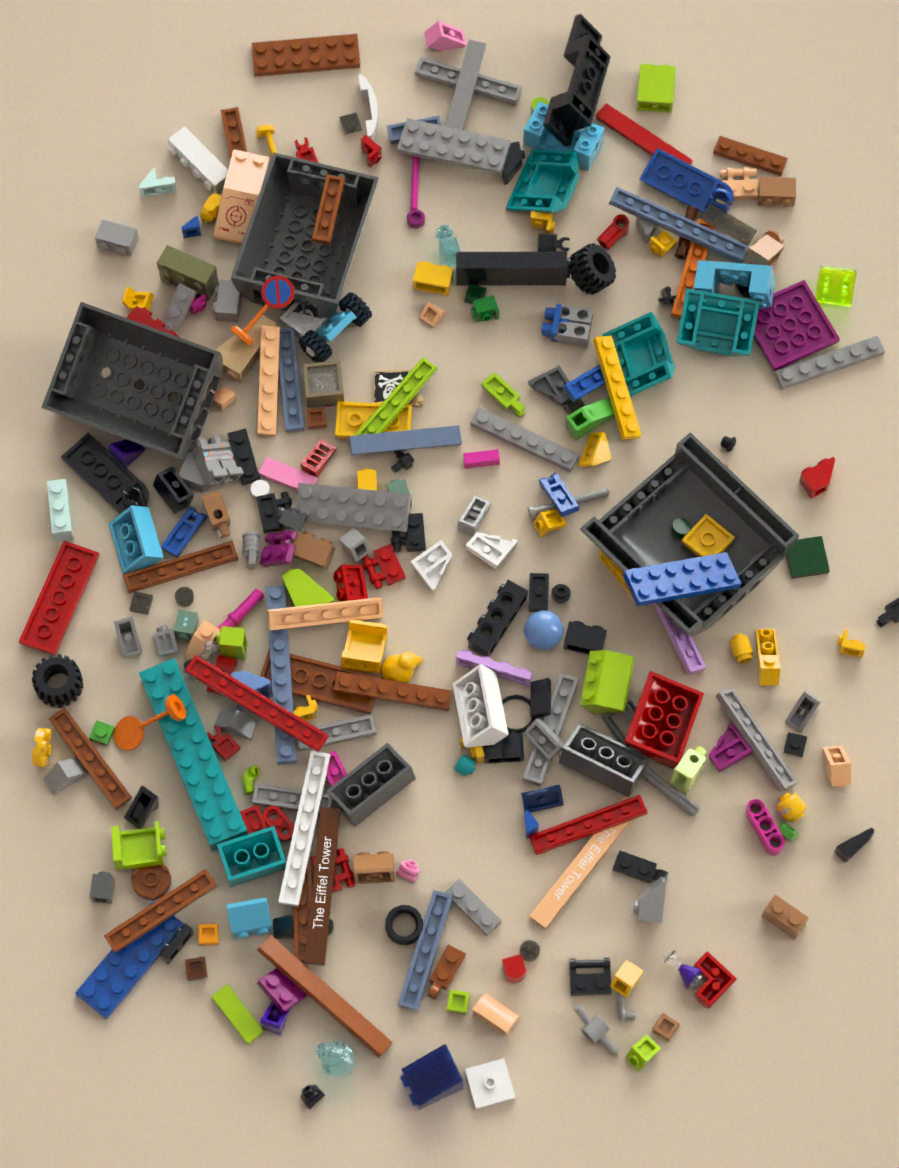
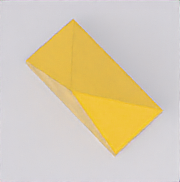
(595, 450)

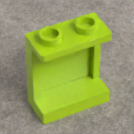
(656, 88)
(138, 847)

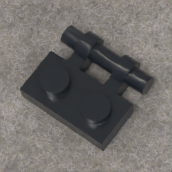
(269, 511)
(414, 536)

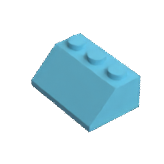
(135, 539)

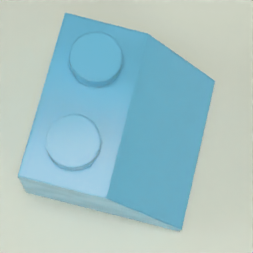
(249, 918)

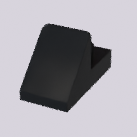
(141, 807)

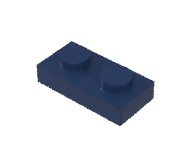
(542, 798)

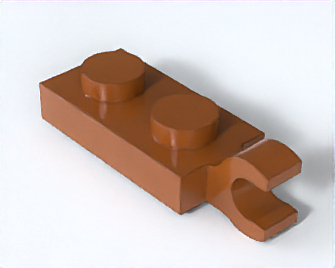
(445, 970)

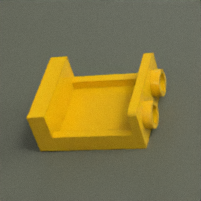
(364, 646)

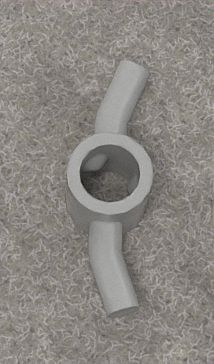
(595, 1029)

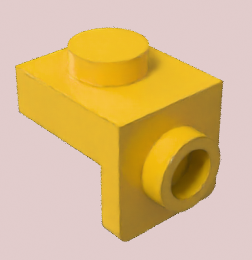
(141, 299)

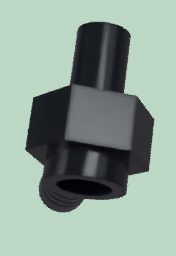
(404, 461)

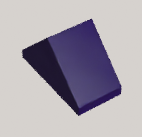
(126, 451)
(273, 1019)

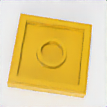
(707, 538)

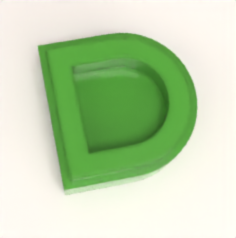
(787, 831)

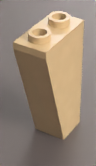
(240, 357)

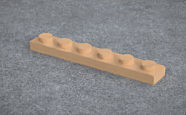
(268, 380)
(324, 613)

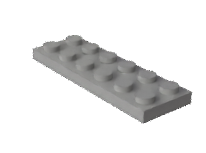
(454, 146)
(354, 507)

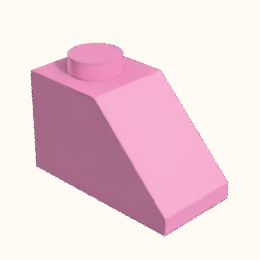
(444, 37)

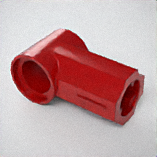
(613, 232)

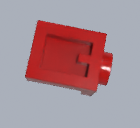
(371, 149)

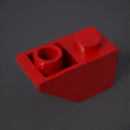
(817, 479)

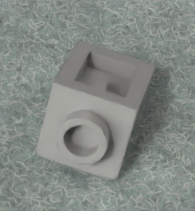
(165, 640)

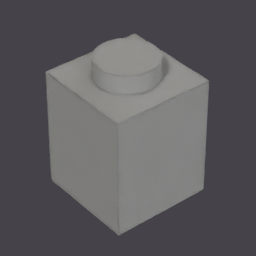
(355, 545)

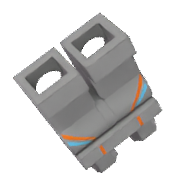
(216, 461)

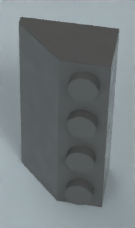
(603, 759)
(371, 784)

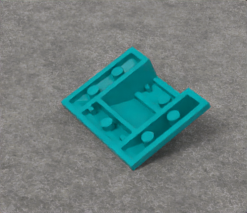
(545, 182)
(717, 323)
(643, 353)

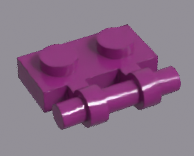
(275, 553)

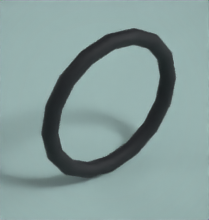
(524, 699)

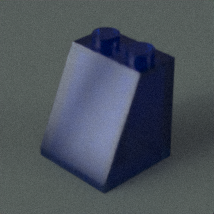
(432, 1077)

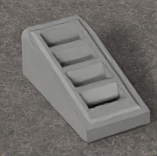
(469, 526)

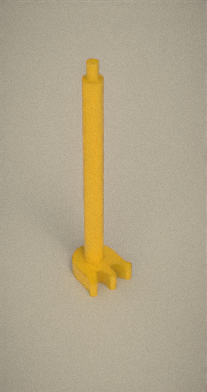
(267, 131)

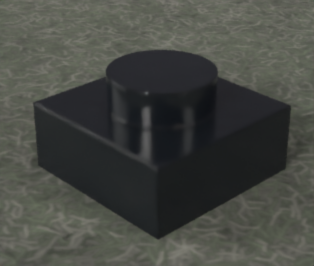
(795, 744)

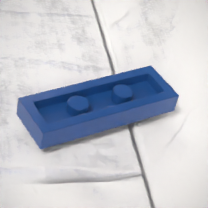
(584, 384)

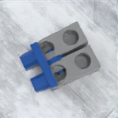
(569, 324)

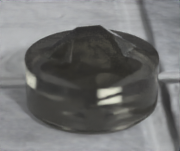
(529, 950)

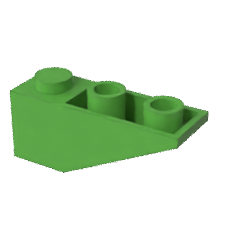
(589, 418)

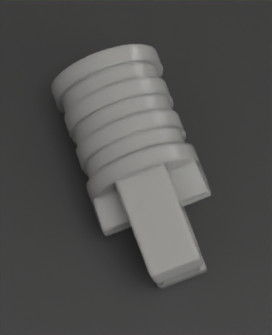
(251, 548)

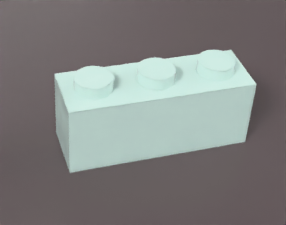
(60, 510)

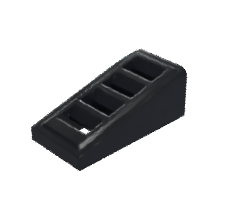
(850, 847)

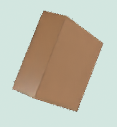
(665, 1027)

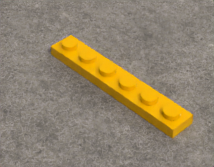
(617, 388)

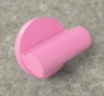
(408, 870)

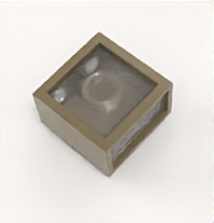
(323, 383)

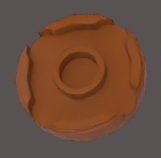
(151, 881)

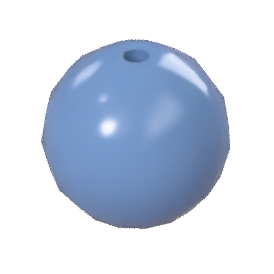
(543, 630)

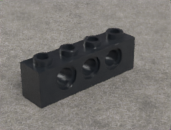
(486, 644)

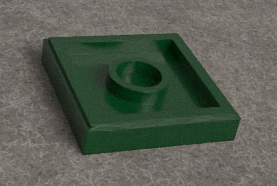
(807, 558)

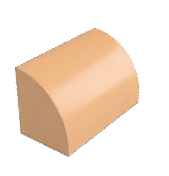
(495, 1014)

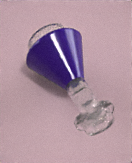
(690, 975)

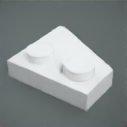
(490, 548)
(432, 564)

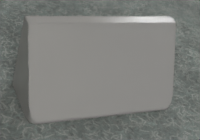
(544, 739)

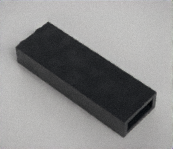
(512, 268)

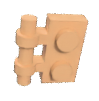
(741, 188)

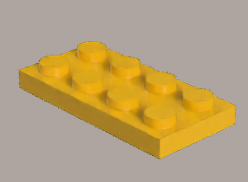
(353, 416)

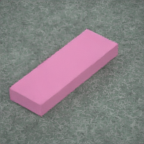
(285, 474)

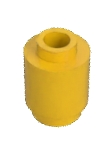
(741, 648)

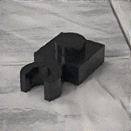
(549, 243)

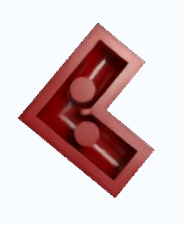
(717, 982)

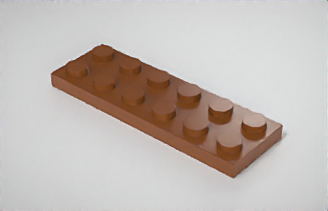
(305, 55)
(318, 681)

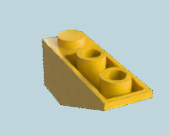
(767, 657)

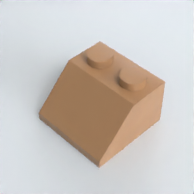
(373, 868)

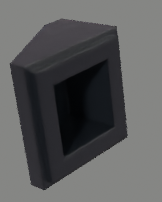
(283, 927)

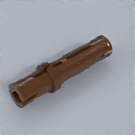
(683, 244)

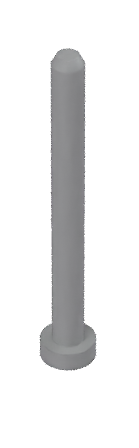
(579, 499)

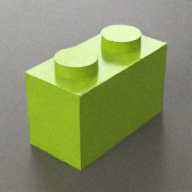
(232, 642)

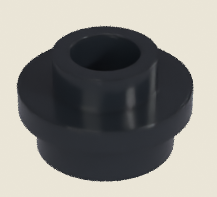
(561, 598)

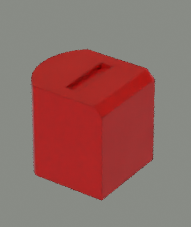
(514, 968)

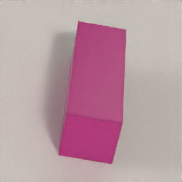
(481, 458)

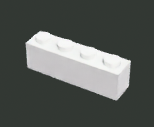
(198, 159)

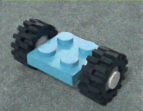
(353, 311)

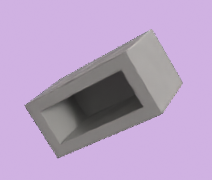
(116, 237)
(228, 302)

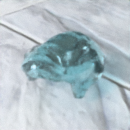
(336, 1058)

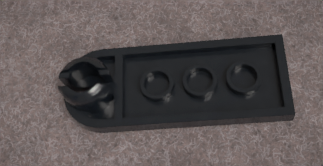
(106, 474)

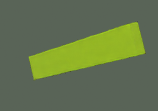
(399, 398)

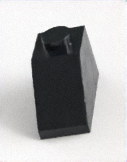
(513, 162)

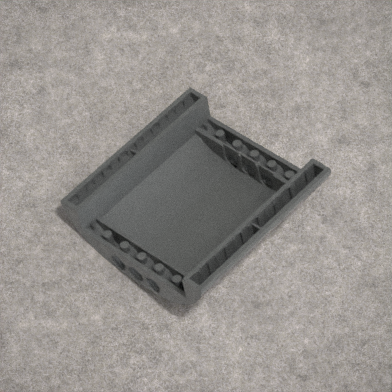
(688, 487)

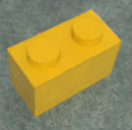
(433, 278)

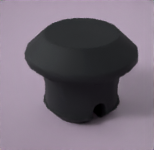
(728, 443)

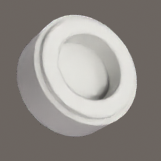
(259, 488)

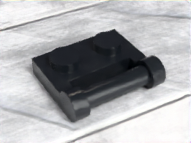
(590, 983)

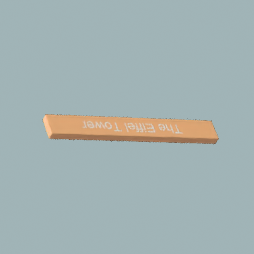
(575, 874)

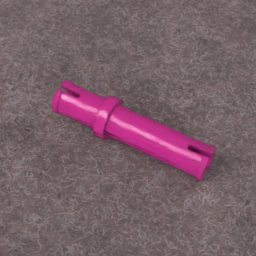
(233, 619)

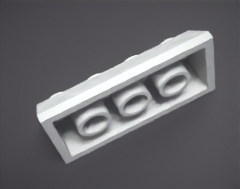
(480, 707)

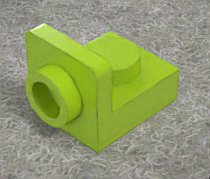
(642, 1052)

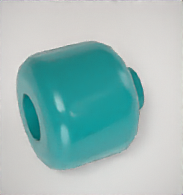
(465, 765)

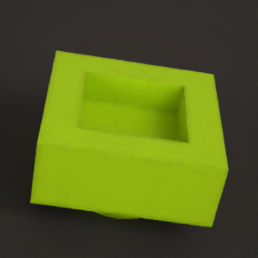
(458, 1001)

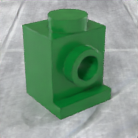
(485, 309)

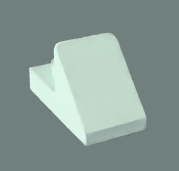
(152, 186)

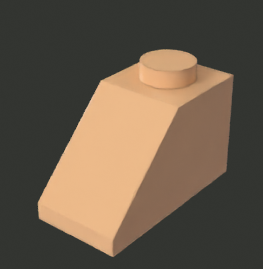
(204, 633)
(837, 766)

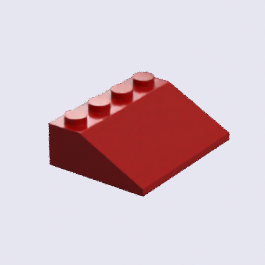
(663, 719)

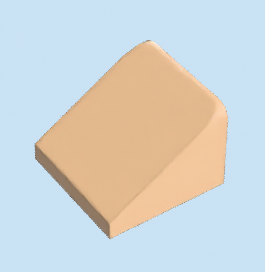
(432, 314)
(224, 398)

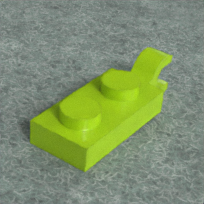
(503, 394)

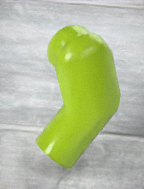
(248, 779)

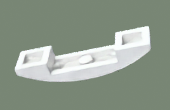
(367, 93)

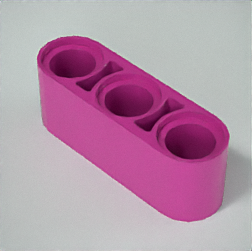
(764, 817)

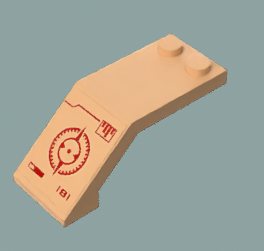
(239, 195)

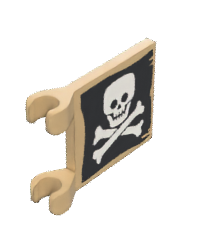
(387, 381)

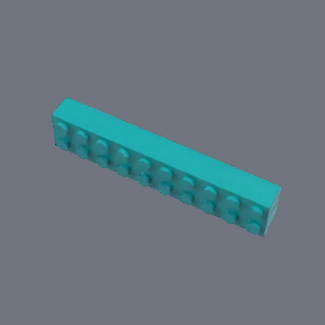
(194, 756)

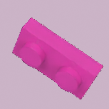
(335, 769)

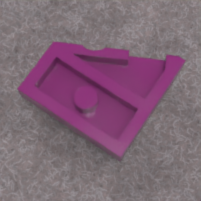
(729, 749)

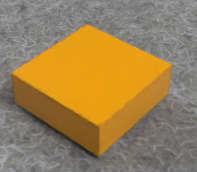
(208, 934)

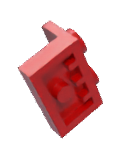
(350, 582)

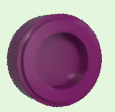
(415, 218)

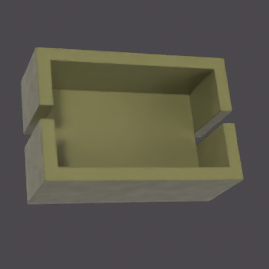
(183, 268)

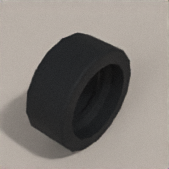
(404, 909)

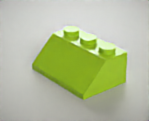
(607, 682)

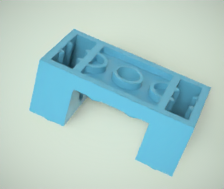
(585, 142)
(757, 277)

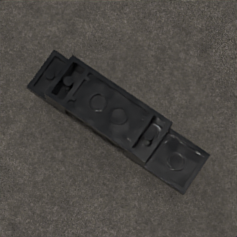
(578, 105)

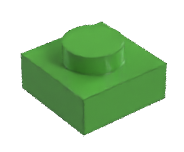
(102, 733)

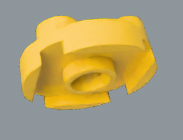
(42, 747)

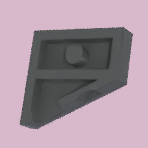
(551, 385)

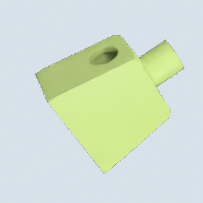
(688, 769)

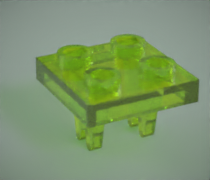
(835, 285)

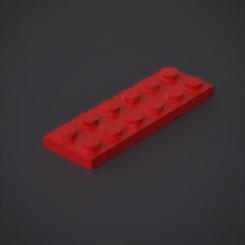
(59, 598)

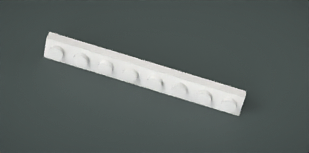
(304, 829)

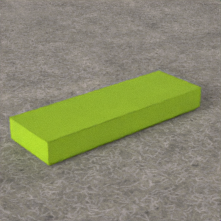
(237, 1014)

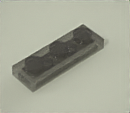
(728, 224)

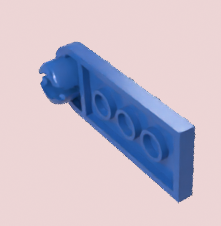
(686, 182)

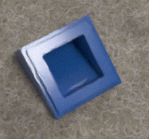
(191, 228)
(531, 824)

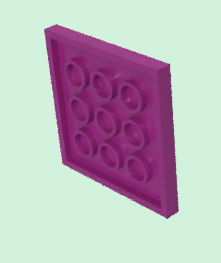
(793, 327)

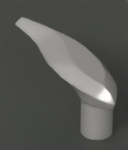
(621, 1007)

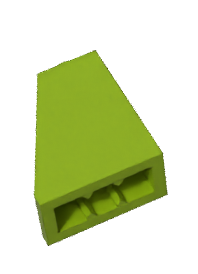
(303, 589)

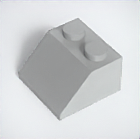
(651, 902)

